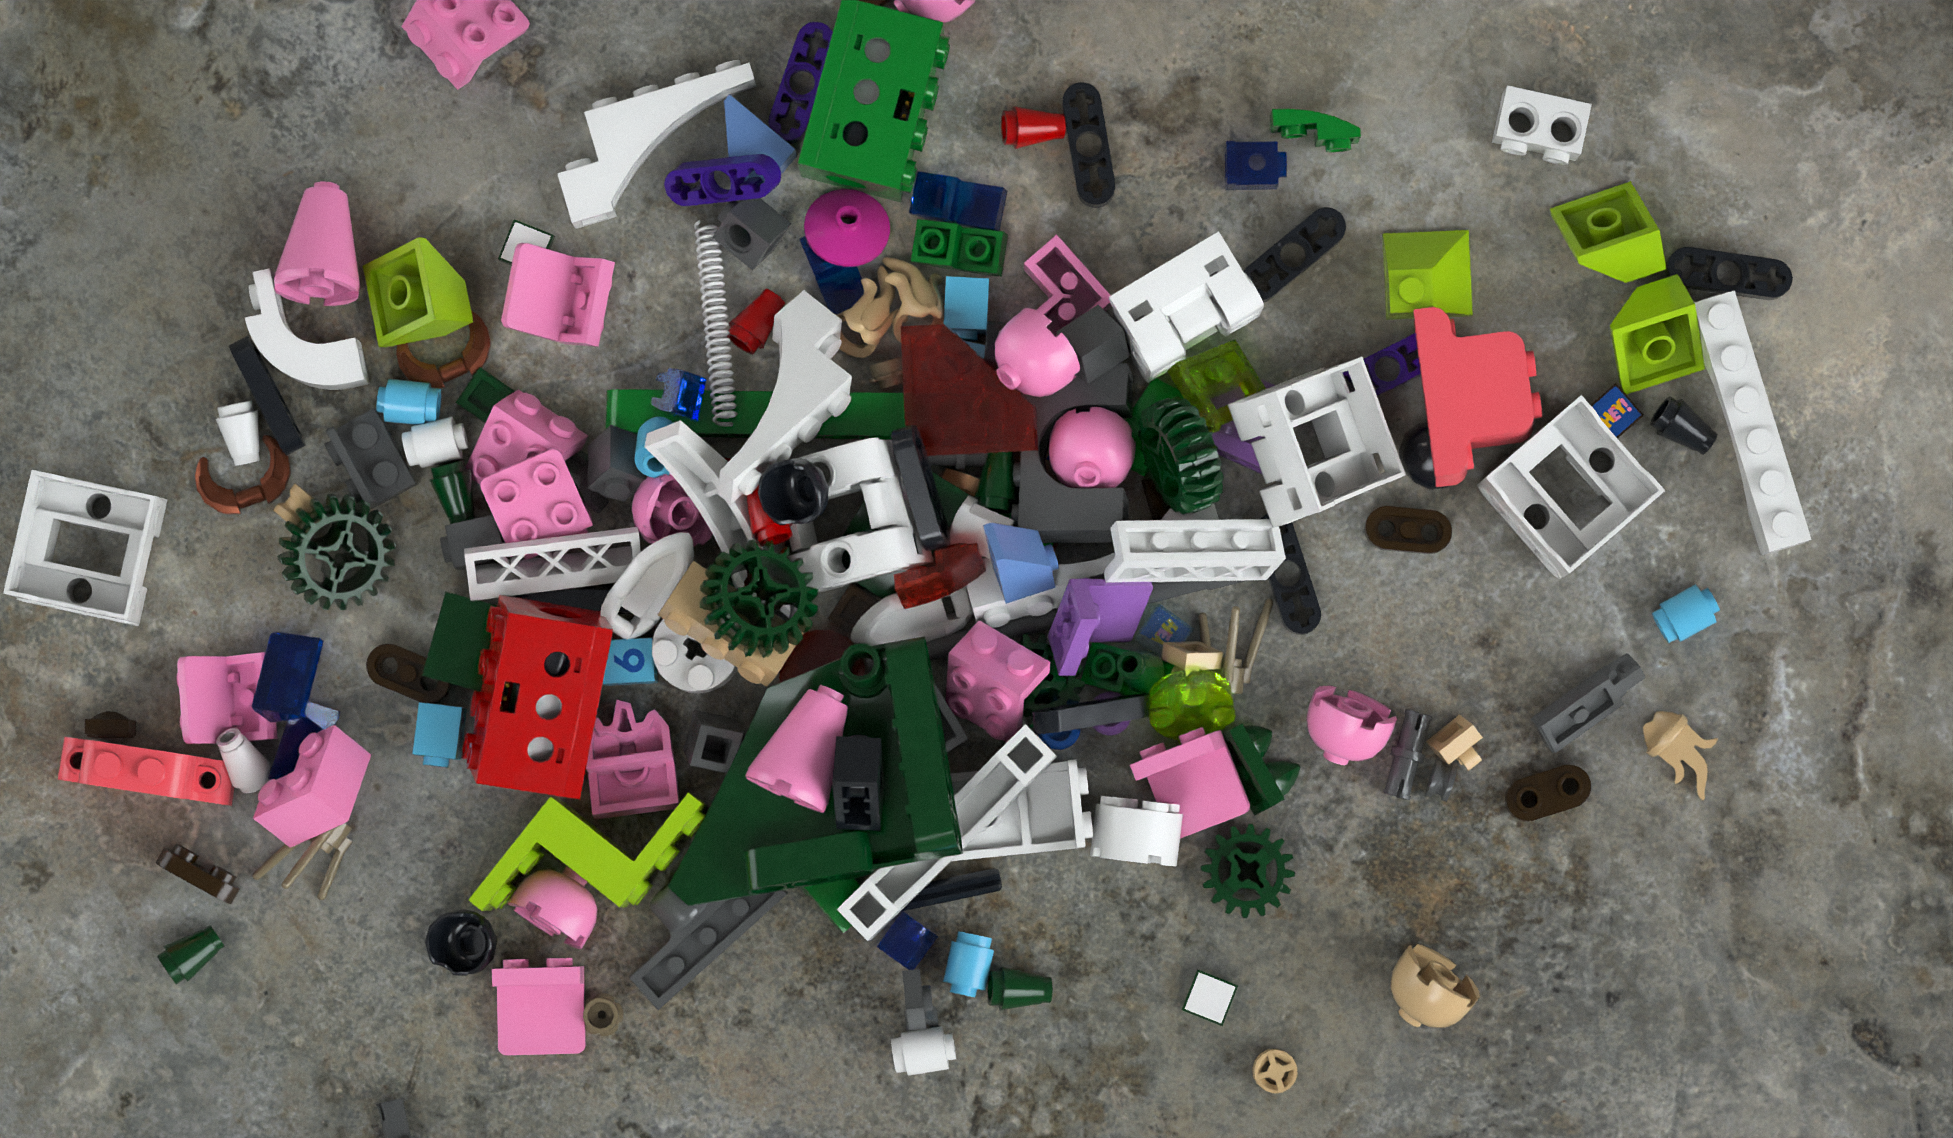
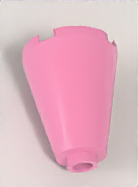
(320, 250)
(802, 750)

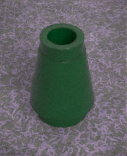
(996, 484)
(454, 490)
(1148, 670)
(190, 954)
(1017, 989)

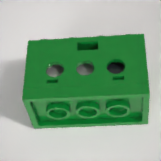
(874, 100)

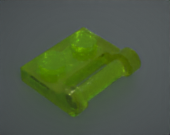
(1212, 375)

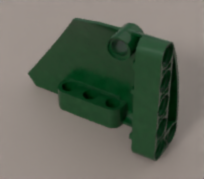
(770, 844)

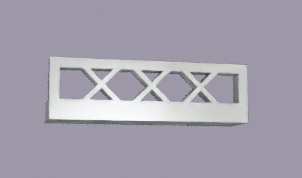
(1194, 550)
(551, 570)

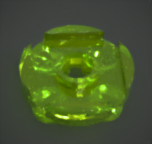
(1208, 691)

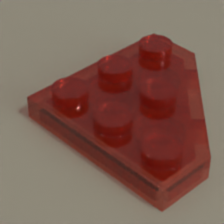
(960, 398)

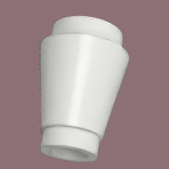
(240, 431)
(243, 762)

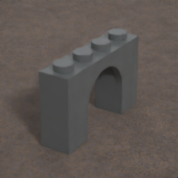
(1061, 511)

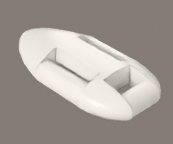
(648, 584)
(890, 622)

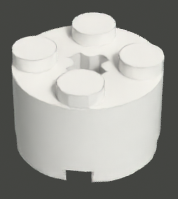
(688, 675)
(1136, 833)

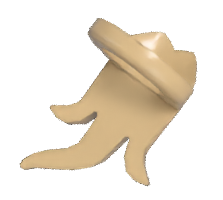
(916, 293)
(869, 316)
(1675, 741)

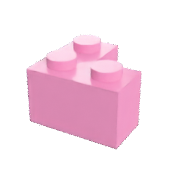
(1066, 283)
(317, 791)

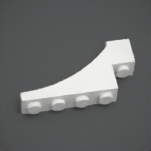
(632, 129)
(804, 397)
(697, 470)

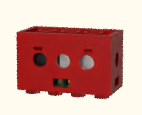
(537, 696)

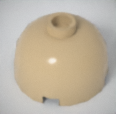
(1430, 990)

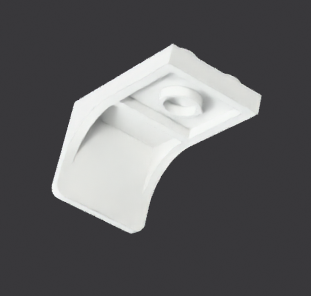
(1039, 819)

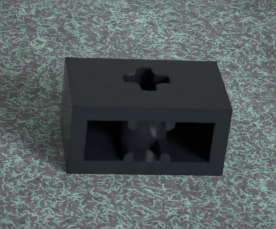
(858, 783)

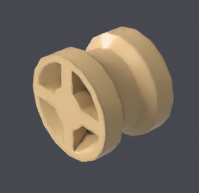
(298, 499)
(1283, 1075)

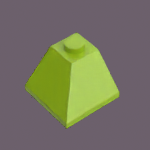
(1612, 233)
(1427, 273)
(415, 295)
(1656, 335)

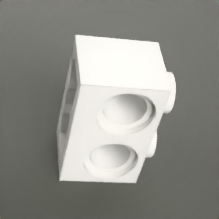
(1542, 112)

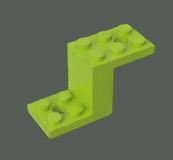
(588, 854)

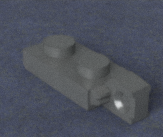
(1587, 703)

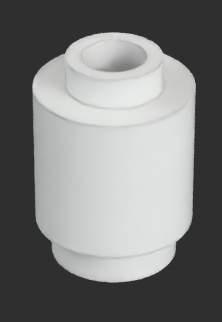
(435, 442)
(923, 1051)

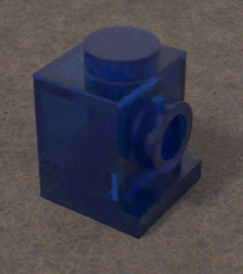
(1239, 173)
(907, 941)

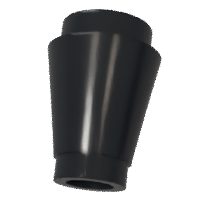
(1682, 425)

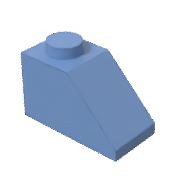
(751, 136)
(1020, 561)

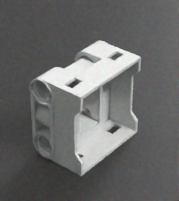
(1184, 305)
(1344, 425)
(871, 468)
(1625, 486)
(39, 581)

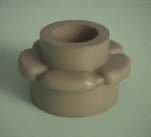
(887, 373)
(613, 1011)

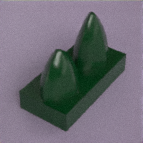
(1262, 782)

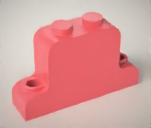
(1472, 392)
(144, 771)

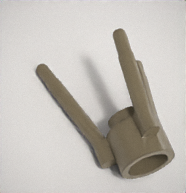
(1231, 666)
(326, 841)

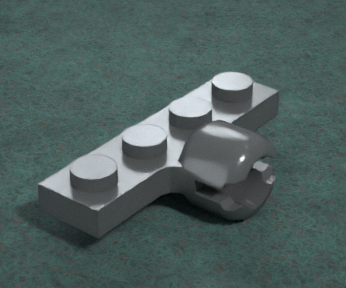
(696, 939)

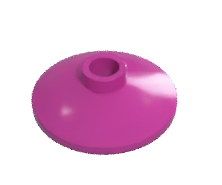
(847, 243)

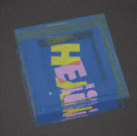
(1160, 628)

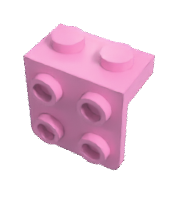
(463, 33)
(557, 295)
(518, 430)
(536, 500)
(992, 679)
(219, 696)
(1197, 778)
(540, 1007)

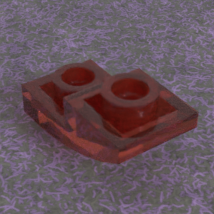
(953, 570)

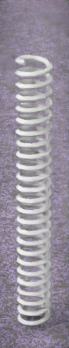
(712, 252)

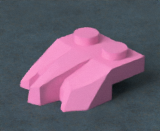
(631, 765)

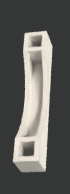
(1755, 437)
(989, 603)
(977, 806)

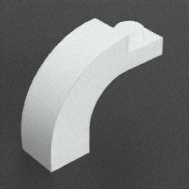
(321, 366)

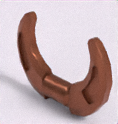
(473, 358)
(271, 485)

